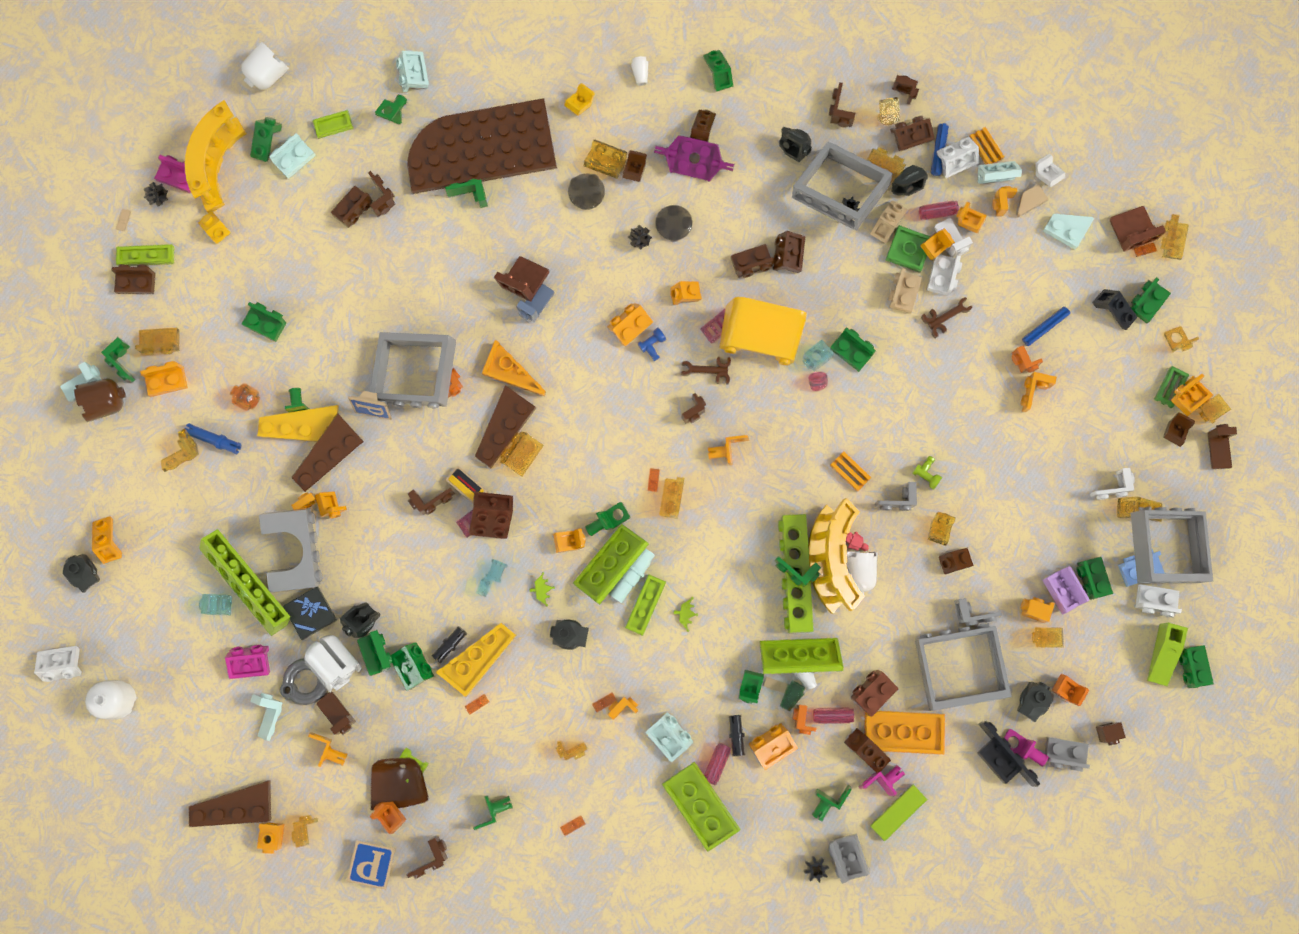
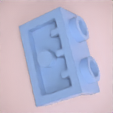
(1128, 568)

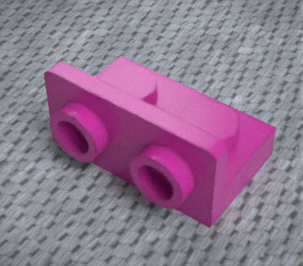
(172, 173)
(247, 661)

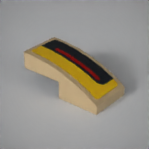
(464, 483)

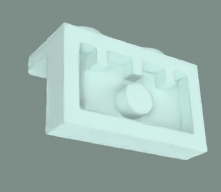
(412, 70)
(291, 156)
(998, 172)
(669, 737)

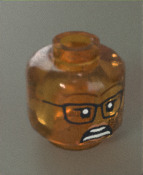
(245, 396)

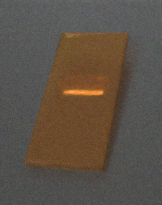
(1145, 249)
(653, 480)
(604, 702)
(477, 704)
(572, 825)

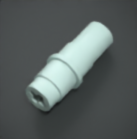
(632, 576)

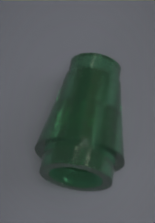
(793, 693)

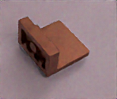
(1135, 228)
(523, 278)
(491, 515)

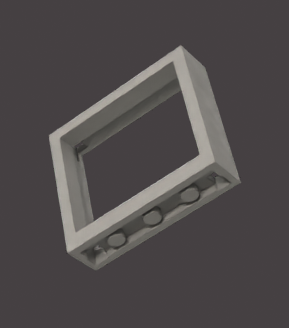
(831, 207)
(442, 386)
(1198, 545)
(998, 663)

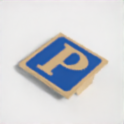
(369, 405)
(371, 865)

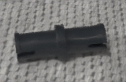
(449, 644)
(736, 735)

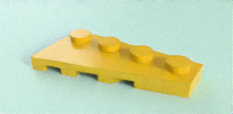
(298, 425)
(472, 664)

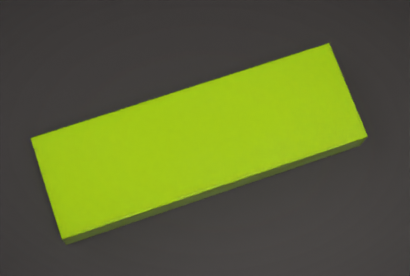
(145, 255)
(645, 604)
(898, 812)

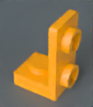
(1042, 381)
(103, 542)

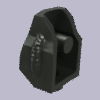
(795, 143)
(909, 181)
(80, 572)
(359, 620)
(569, 634)
(1035, 700)

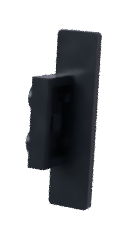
(1002, 759)

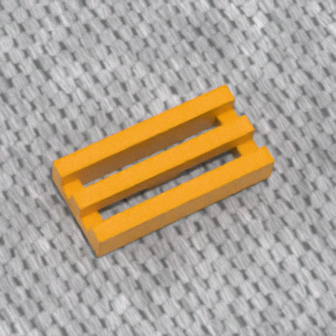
(984, 132)
(839, 460)

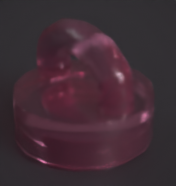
(818, 381)

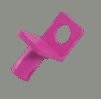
(1026, 748)
(885, 781)

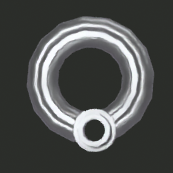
(295, 695)

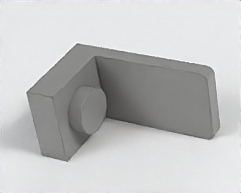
(909, 493)
(964, 609)

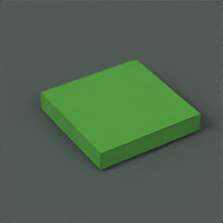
(906, 249)

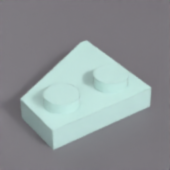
(1068, 228)

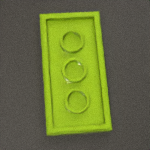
(610, 563)
(801, 655)
(701, 806)

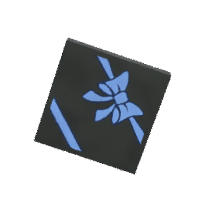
(309, 613)

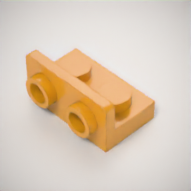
(164, 378)
(773, 745)

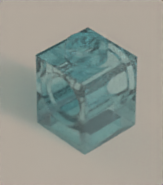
(821, 349)
(215, 604)

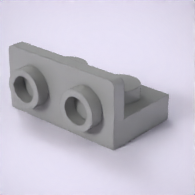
(1067, 753)

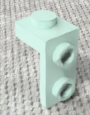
(88, 374)
(272, 712)

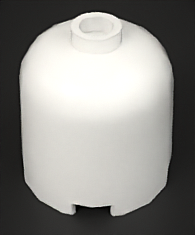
(261, 68)
(863, 569)
(110, 699)

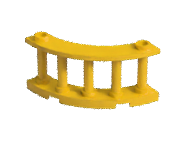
(206, 153)
(830, 553)

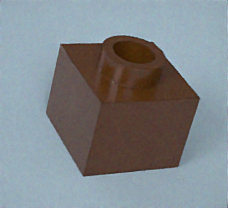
(1111, 733)

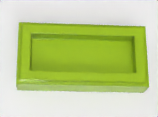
(333, 124)

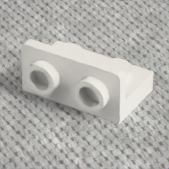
(958, 156)
(944, 274)
(1157, 599)
(57, 664)

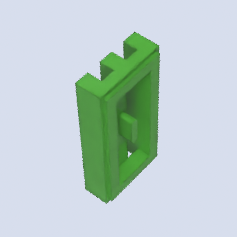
(1164, 400)

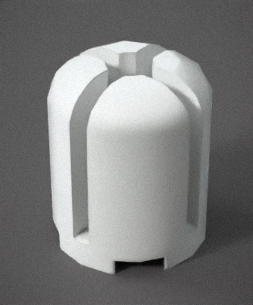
(331, 662)

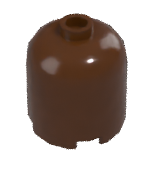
(99, 398)

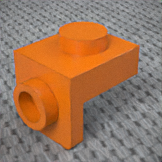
(1021, 358)
(456, 386)
(1070, 690)
(799, 716)
(389, 816)

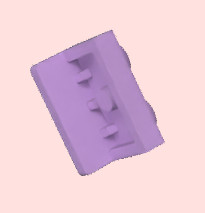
(1065, 590)

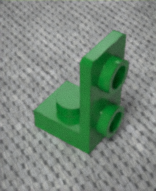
(720, 70)
(473, 185)
(112, 352)

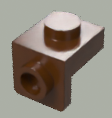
(907, 86)
(635, 166)
(694, 413)
(1178, 429)
(956, 561)

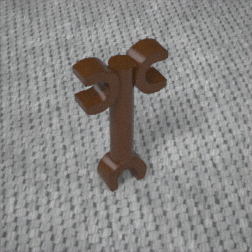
(936, 323)
(721, 370)

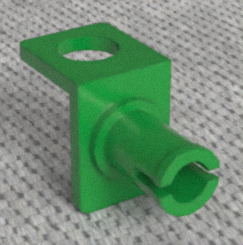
(392, 110)
(296, 401)
(606, 519)
(828, 802)
(494, 808)

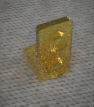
(188, 452)
(1132, 504)

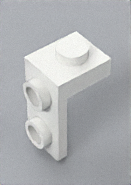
(961, 245)
(1125, 482)

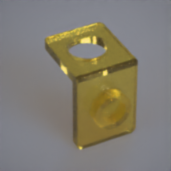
(1184, 345)

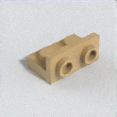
(905, 291)

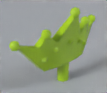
(541, 589)
(685, 613)

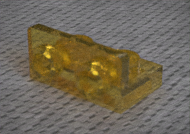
(892, 164)
(158, 340)
(521, 453)
(671, 497)

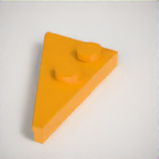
(506, 369)

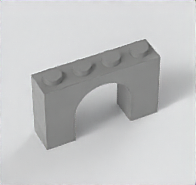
(300, 524)

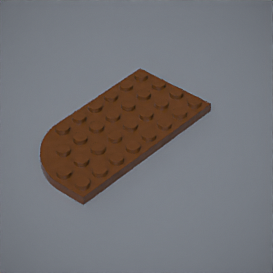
(482, 146)

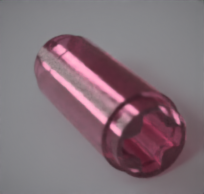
(938, 210)
(833, 715)
(717, 763)

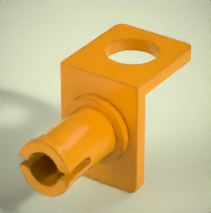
(725, 451)
(329, 753)

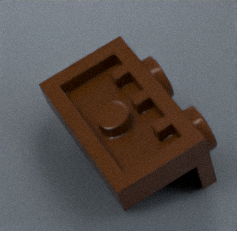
(913, 133)
(352, 206)
(789, 252)
(751, 261)
(134, 279)

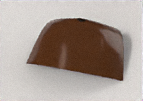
(390, 783)

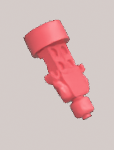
(856, 541)

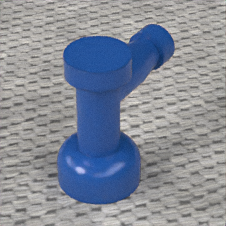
(647, 344)

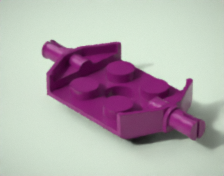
(679, 158)

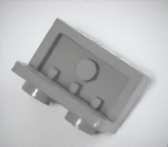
(848, 858)

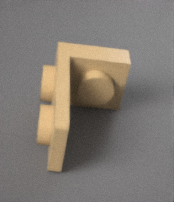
(888, 221)

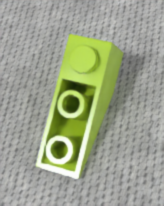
(1166, 652)

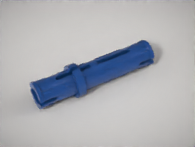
(219, 441)

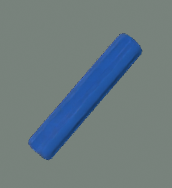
(941, 139)
(1046, 326)

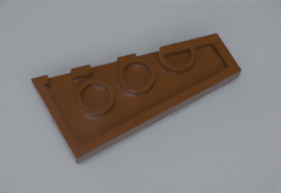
(507, 420)
(330, 449)
(238, 807)

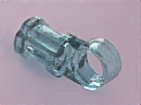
(493, 575)

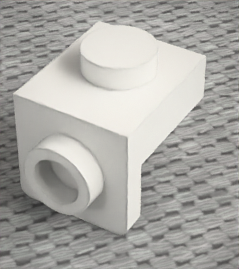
(1048, 172)

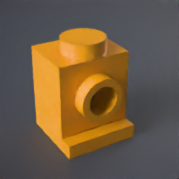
(1037, 610)
(275, 831)

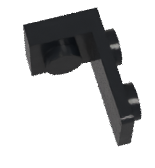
(1117, 306)

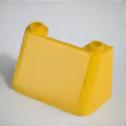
(762, 329)

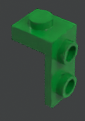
(263, 138)
(811, 575)

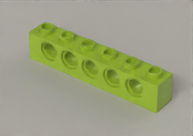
(798, 524)
(244, 582)

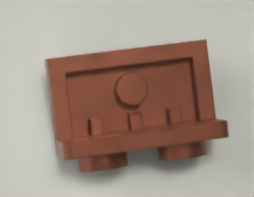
(874, 692)

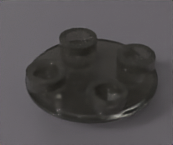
(586, 191)
(674, 222)

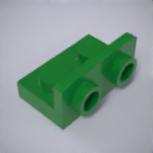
(1150, 300)
(264, 322)
(853, 349)
(1094, 578)
(411, 666)
(1196, 667)

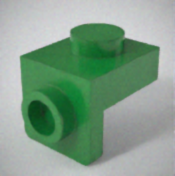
(750, 686)

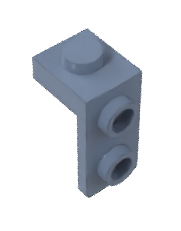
(532, 309)

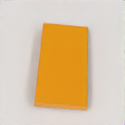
(907, 732)

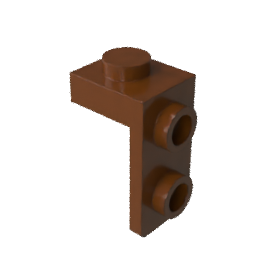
(840, 117)
(703, 125)
(385, 202)
(1220, 446)
(428, 508)
(336, 714)
(867, 750)
(438, 849)

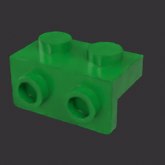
(373, 653)

